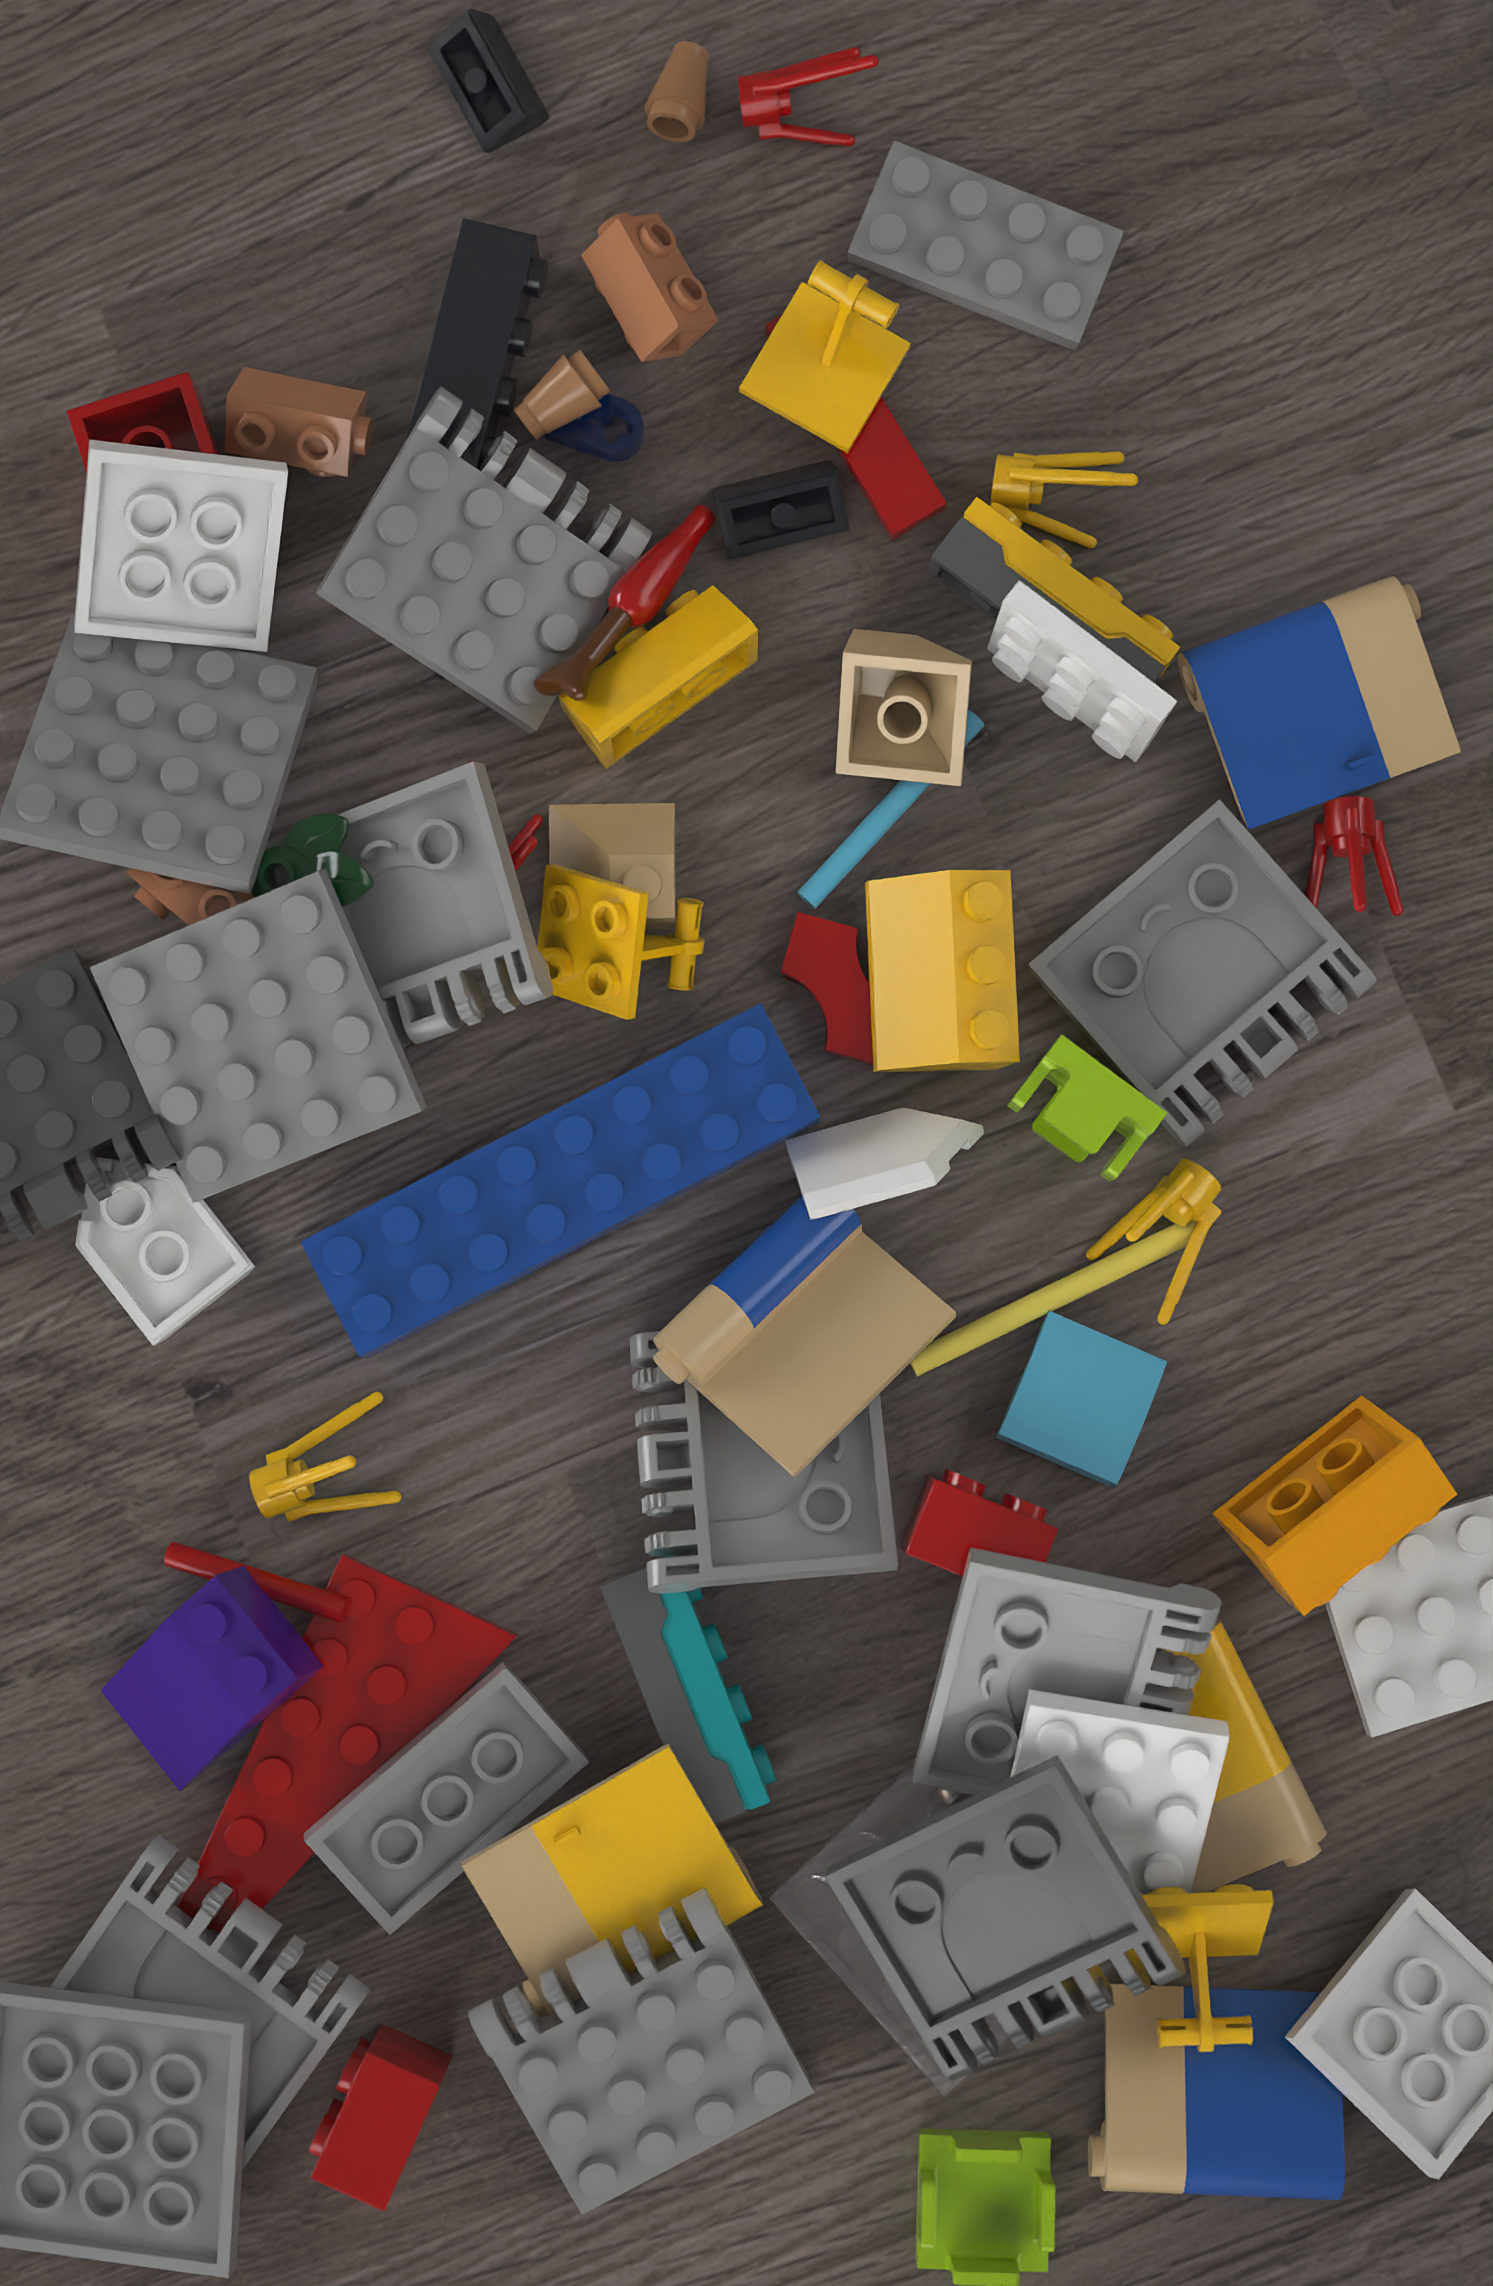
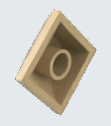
(902, 709)
(623, 846)

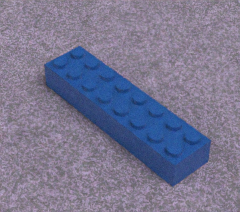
(561, 1181)

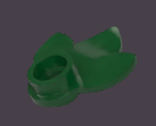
(311, 847)

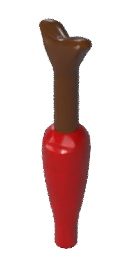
(631, 603)

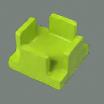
(1088, 1107)
(984, 2204)

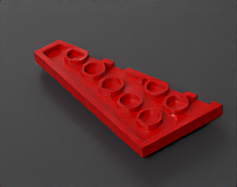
(381, 1684)

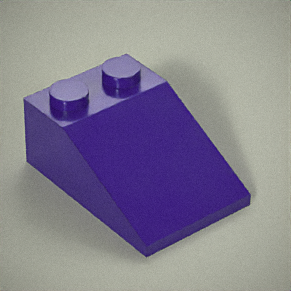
(210, 1675)

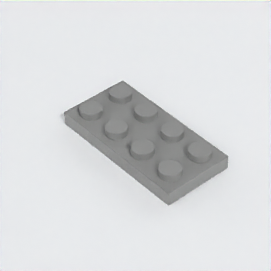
(984, 245)
(445, 1798)

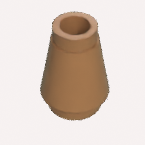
(679, 96)
(562, 395)

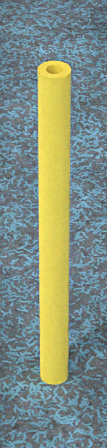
(1052, 1297)

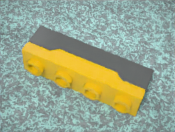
(991, 553)

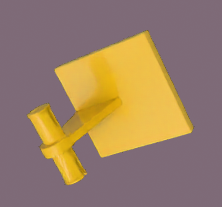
(826, 359)
(597, 940)
(1205, 1926)

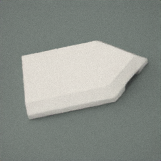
(876, 1158)
(158, 1249)

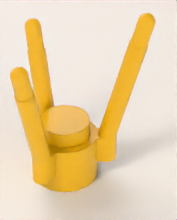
(1022, 477)
(1179, 1197)
(286, 1484)

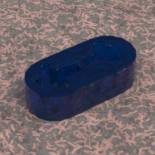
(592, 439)

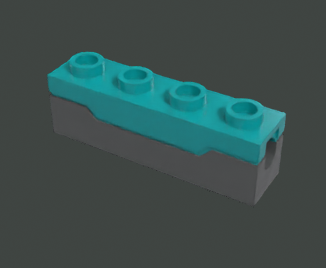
(687, 1693)

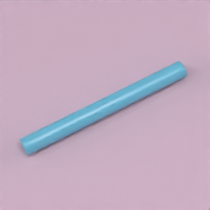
(869, 832)

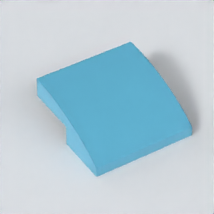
(1081, 1399)

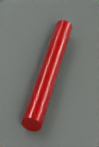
(275, 1586)

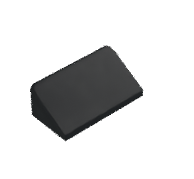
(487, 80)
(780, 509)

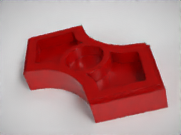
(826, 964)

